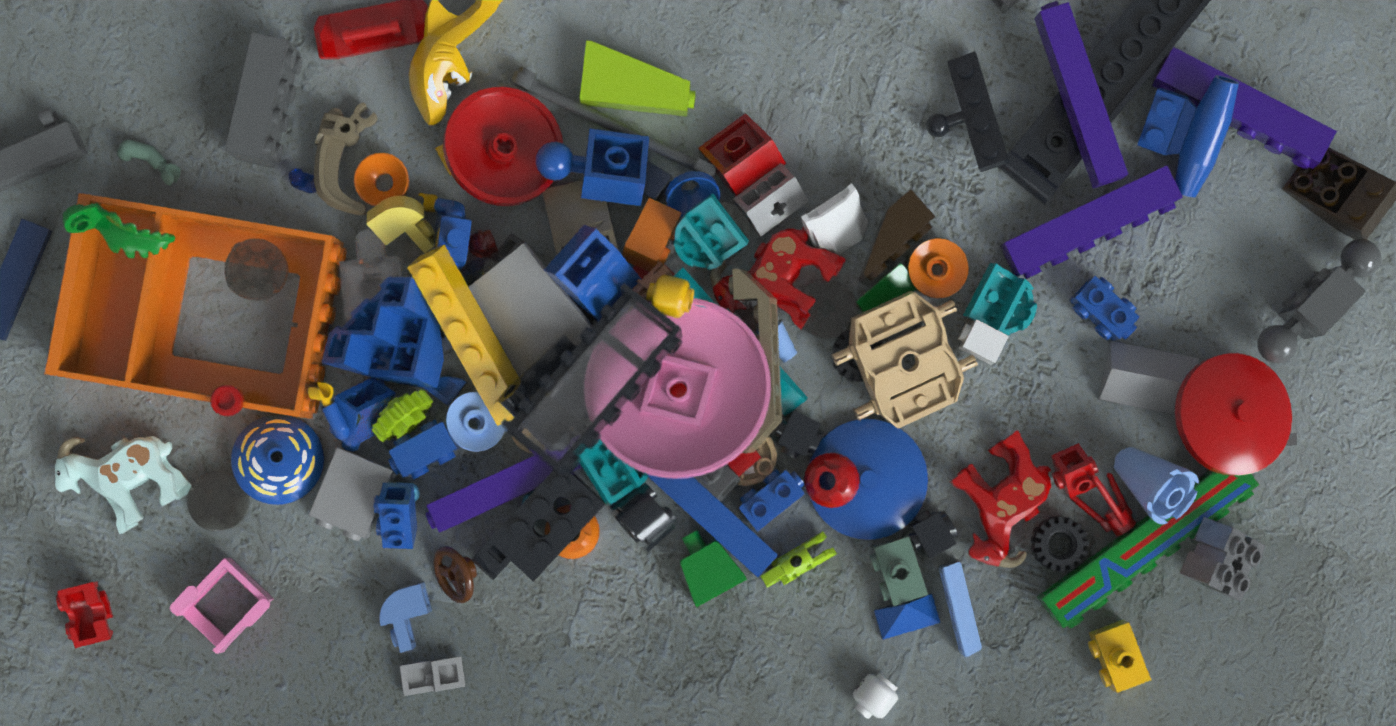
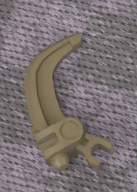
(331, 139)

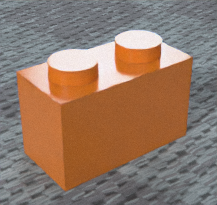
(651, 235)

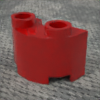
(87, 614)

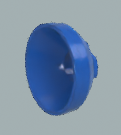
(682, 199)

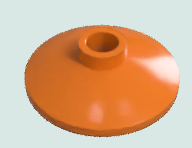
(953, 265)

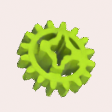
(402, 415)

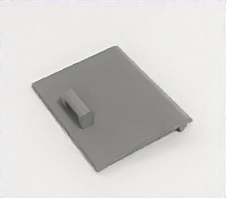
(527, 308)

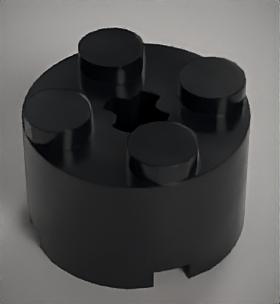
(644, 517)

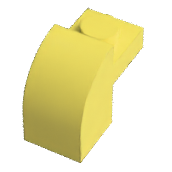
(401, 215)

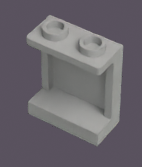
(349, 493)

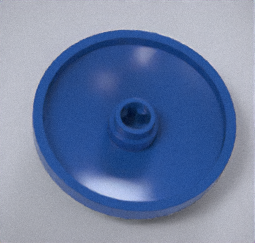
(890, 478)

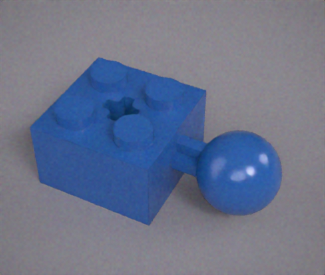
(611, 169)

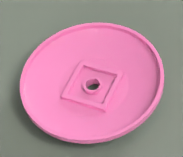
(717, 415)

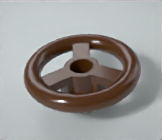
(460, 572)

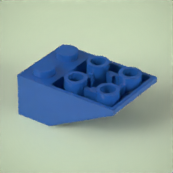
(591, 271)

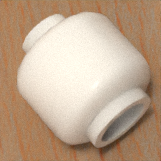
(875, 696)

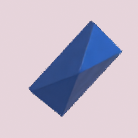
(907, 616)

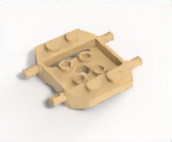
(899, 393)

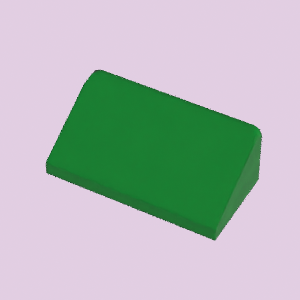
(891, 286)

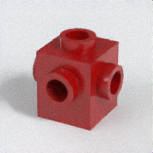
(1074, 470)

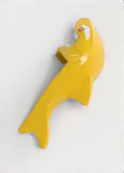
(439, 58)

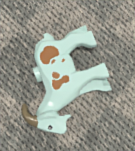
(119, 472)

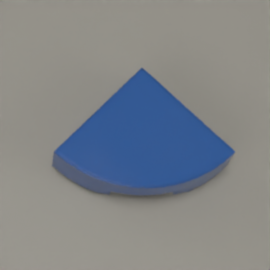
(447, 389)

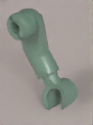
(131, 148)

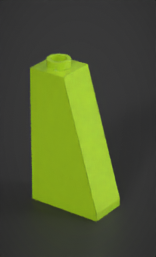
(629, 84)

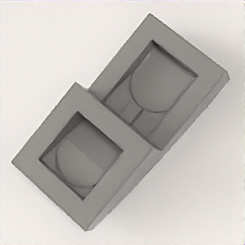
(432, 675)

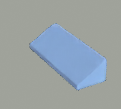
(960, 608)

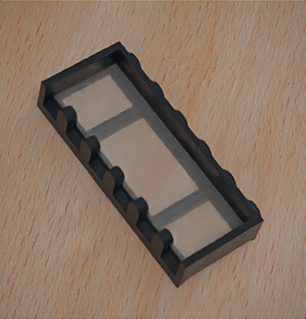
(595, 381)

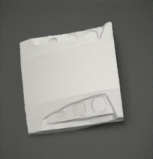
(837, 222)

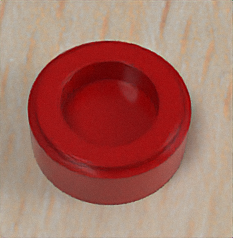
(227, 400)

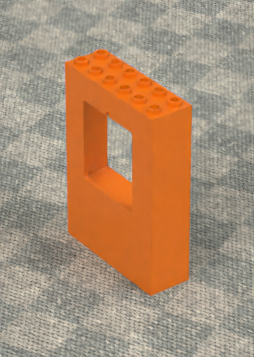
(123, 313)

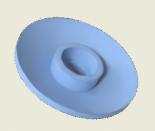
(458, 415)

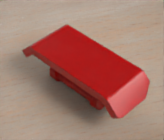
(370, 29)

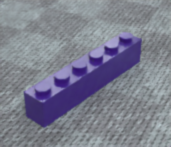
(1254, 112)
(1092, 221)

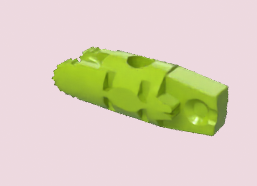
(782, 567)

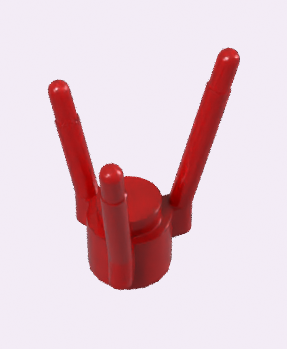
(1118, 516)

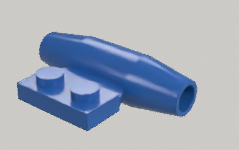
(1192, 131)

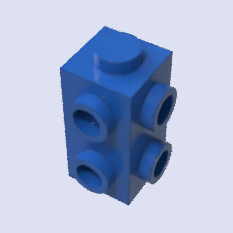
(1109, 313)
(414, 454)
(772, 499)
(396, 515)

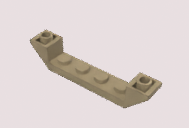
(747, 288)

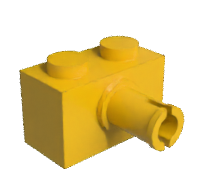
(1118, 656)

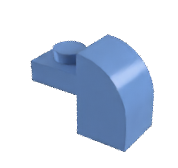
(401, 606)

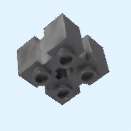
(1222, 559)

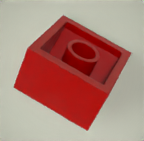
(741, 154)

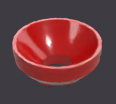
(845, 475)

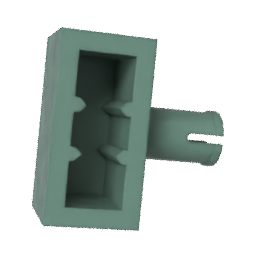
(898, 571)

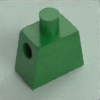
(708, 569)

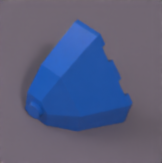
(390, 337)

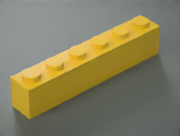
(465, 327)

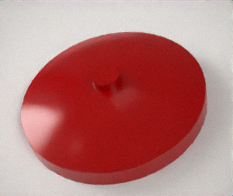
(495, 142)
(1233, 414)

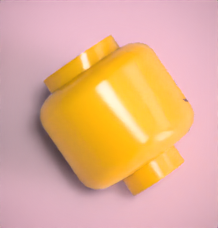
(671, 296)

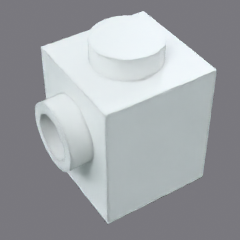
(982, 341)

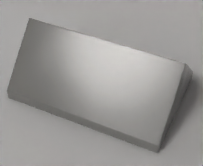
(1143, 377)

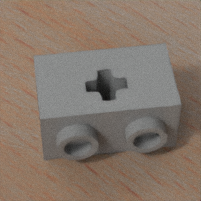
(771, 199)

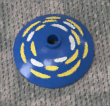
(277, 481)

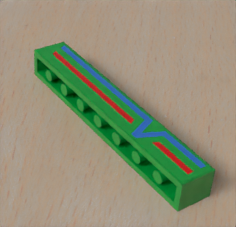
(1139, 549)

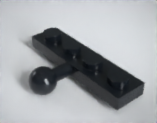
(975, 112)

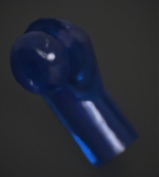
(302, 181)

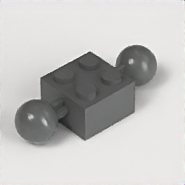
(1320, 302)

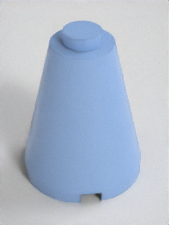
(1156, 483)

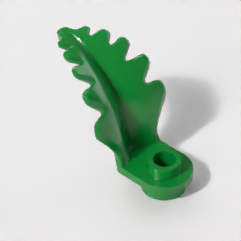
(116, 233)

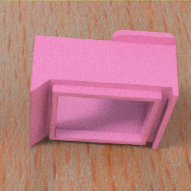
(189, 598)

